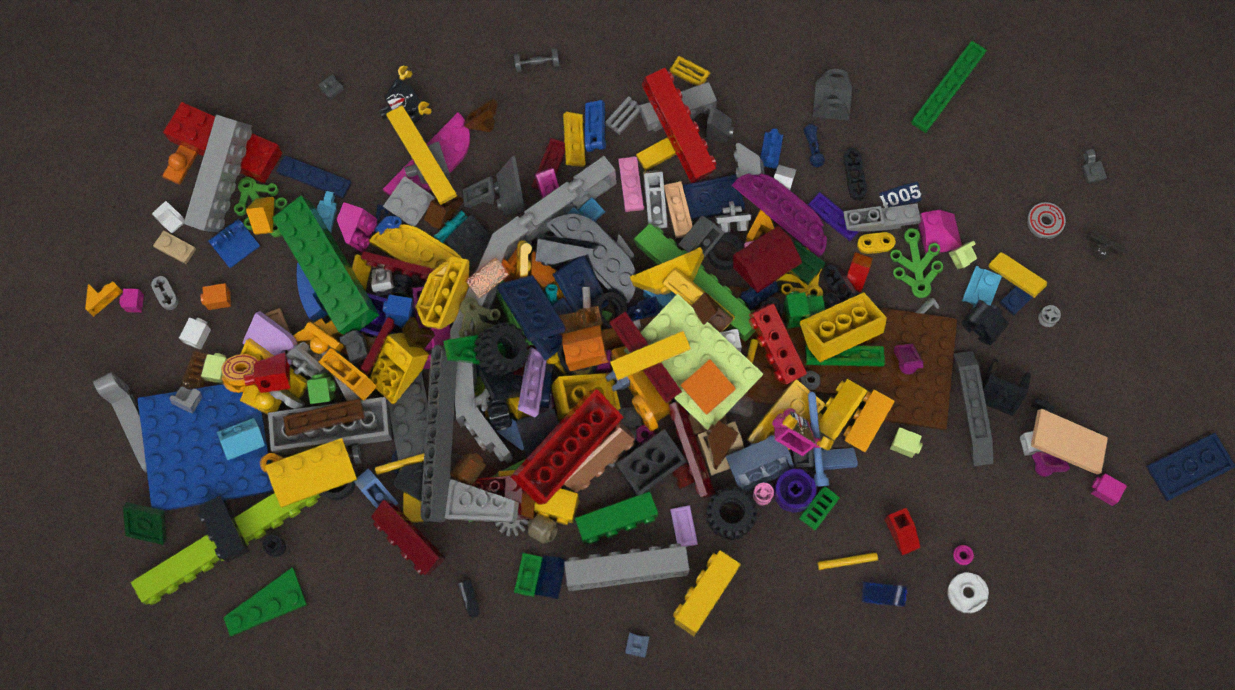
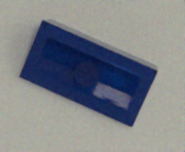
(550, 577)

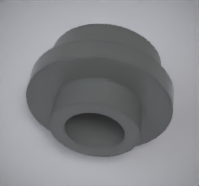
(811, 386)

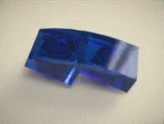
(645, 309)
(884, 594)

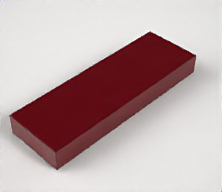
(552, 158)
(377, 346)

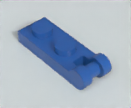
(595, 125)

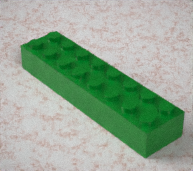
(325, 266)

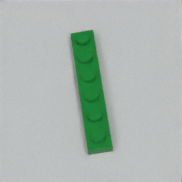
(948, 87)

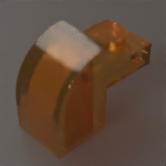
(582, 319)

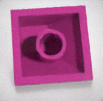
(939, 228)

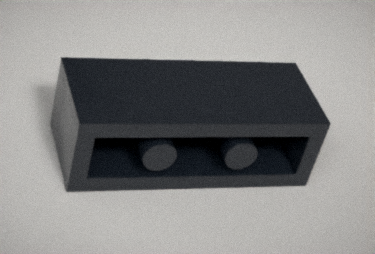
(223, 529)

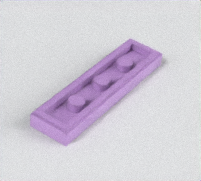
(532, 383)

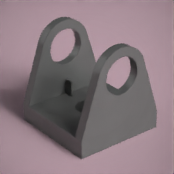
(835, 87)

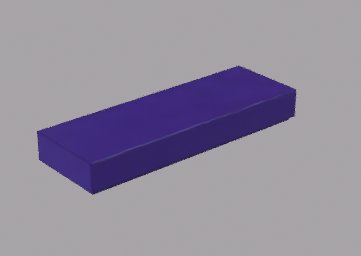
(831, 215)

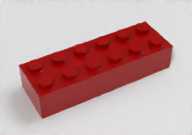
(678, 125)
(193, 128)
(567, 447)

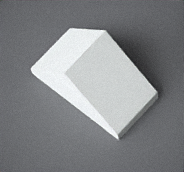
(785, 175)

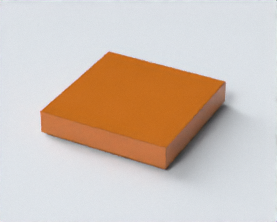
(708, 387)

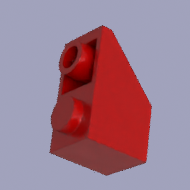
(903, 531)

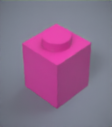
(1108, 489)

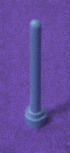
(820, 477)

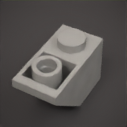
(747, 161)

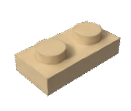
(174, 247)

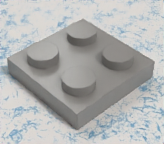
(409, 201)

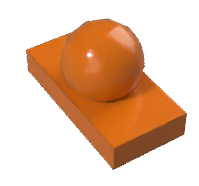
(179, 164)

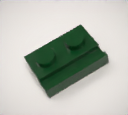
(810, 265)

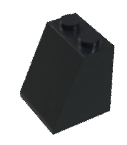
(536, 429)

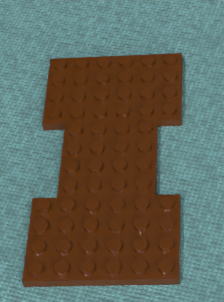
(918, 397)

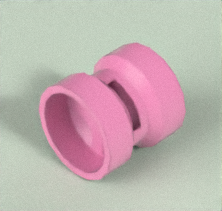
(765, 491)

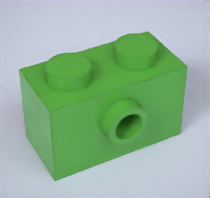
(321, 388)

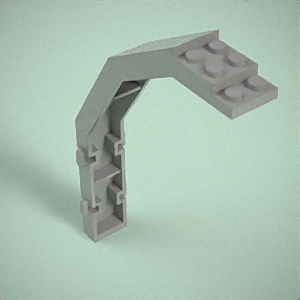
(587, 184)

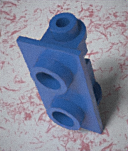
(771, 148)

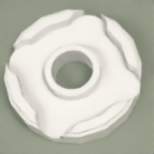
(979, 588)

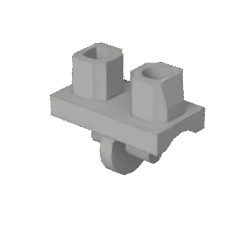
(724, 220)
(303, 361)

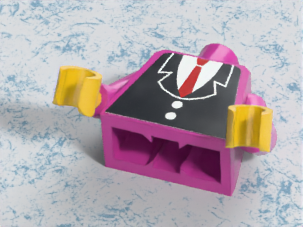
(796, 433)

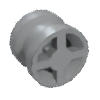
(1051, 312)

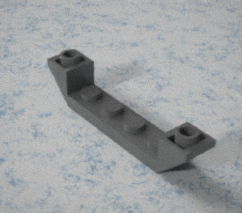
(975, 408)

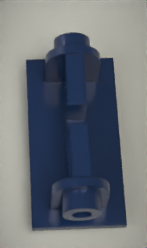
(753, 298)

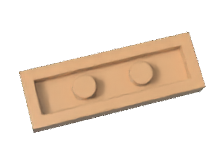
(678, 209)

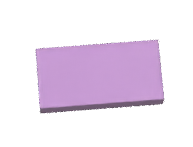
(684, 526)

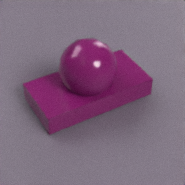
(908, 358)
(1047, 464)

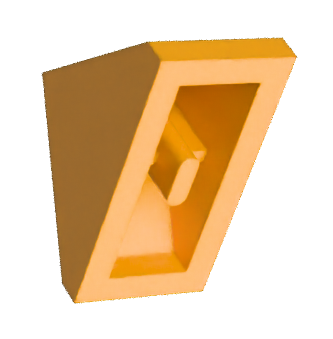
(260, 215)

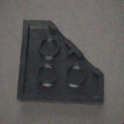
(411, 477)

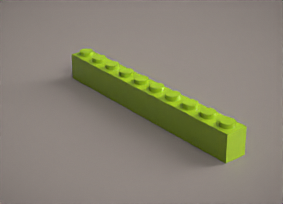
(201, 554)

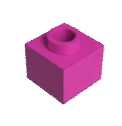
(132, 300)

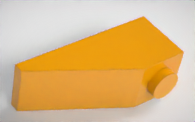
(347, 374)

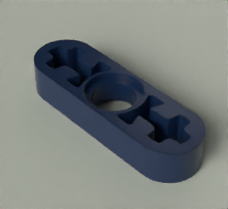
(546, 390)

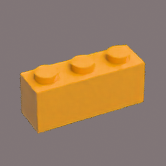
(868, 420)

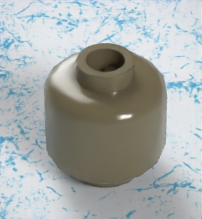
(542, 529)

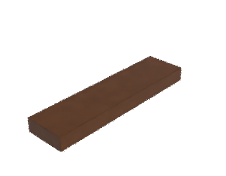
(323, 417)

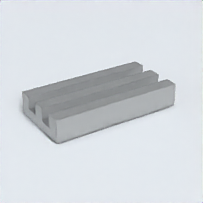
(614, 126)

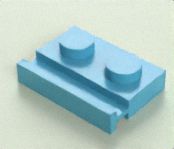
(982, 286)

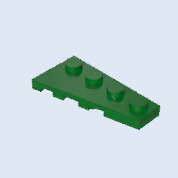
(463, 349)
(269, 603)

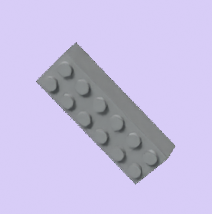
(218, 174)
(374, 428)
(626, 568)

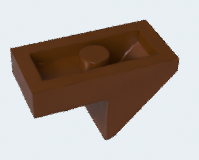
(482, 117)
(710, 311)

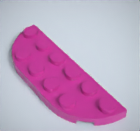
(454, 143)

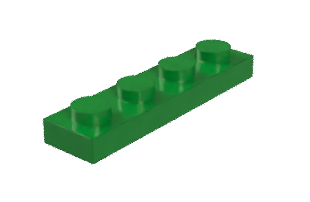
(852, 357)

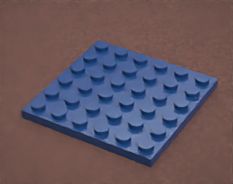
(186, 455)

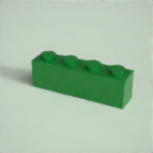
(616, 518)

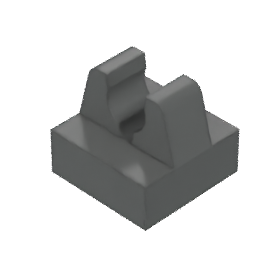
(331, 87)

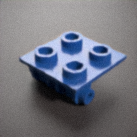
(234, 243)

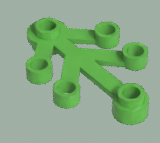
(251, 191)
(917, 266)

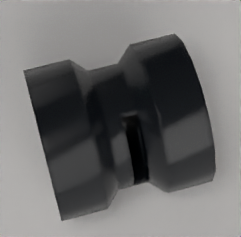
(402, 286)
(276, 549)

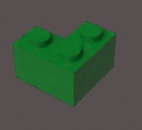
(799, 307)

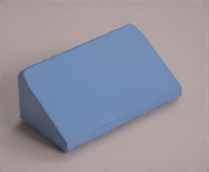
(839, 458)

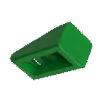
(830, 495)

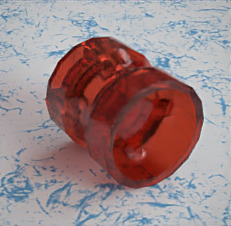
(683, 476)

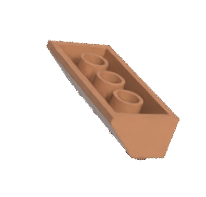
(606, 452)

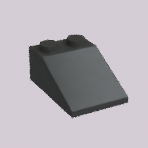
(509, 189)

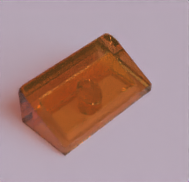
(487, 277)

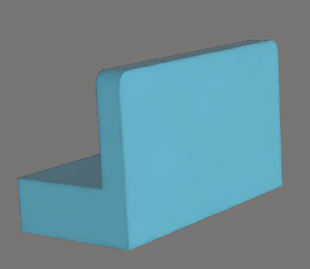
(240, 438)

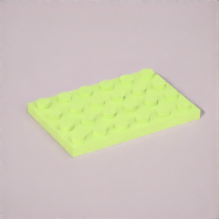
(705, 345)

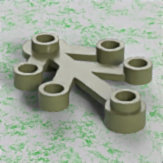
(472, 314)

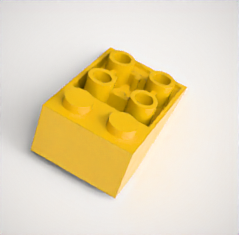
(397, 366)

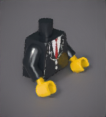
(403, 94)

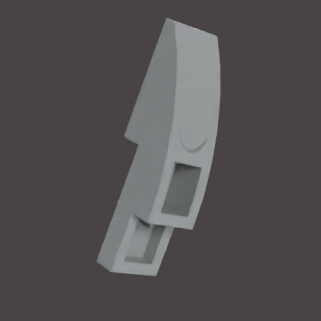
(881, 218)

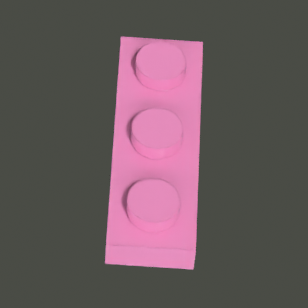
(631, 184)

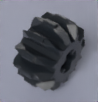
(499, 414)

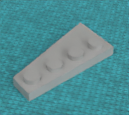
(474, 504)

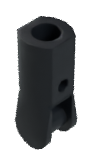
(469, 598)

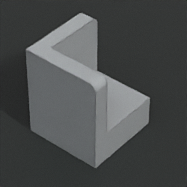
(186, 399)

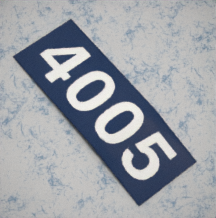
(901, 195)

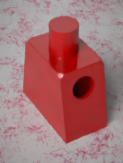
(270, 374)

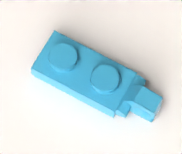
(328, 209)

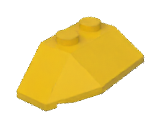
(653, 278)
(443, 293)

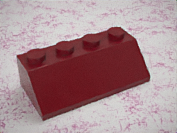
(407, 537)

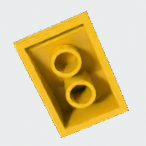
(571, 389)

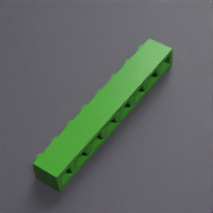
(661, 250)

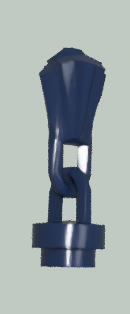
(811, 134)

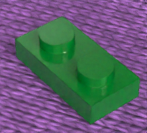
(528, 575)

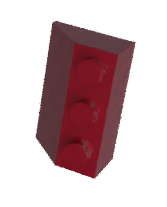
(766, 259)

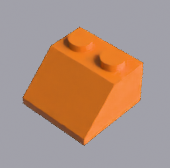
(584, 348)

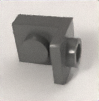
(355, 346)

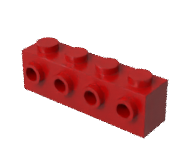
(777, 343)

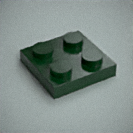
(144, 523)

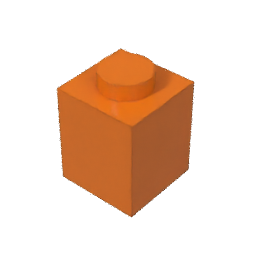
(216, 296)

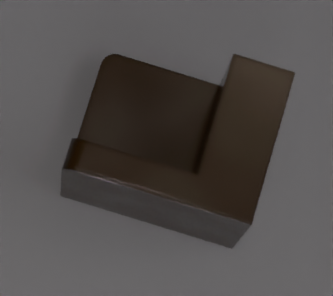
(417, 336)

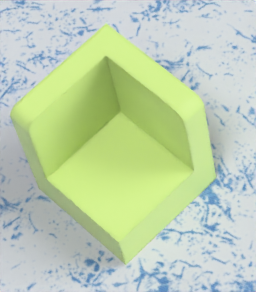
(963, 255)

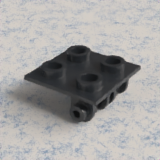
(469, 240)

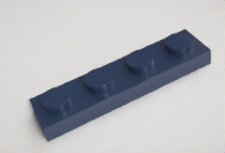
(313, 176)

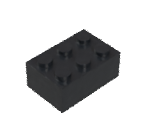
(649, 461)

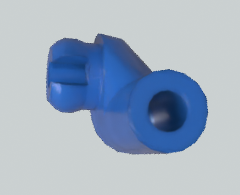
(388, 222)

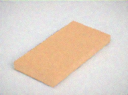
(1069, 441)

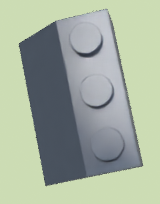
(759, 463)

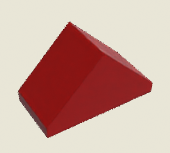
(859, 270)

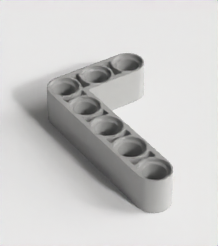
(116, 392)

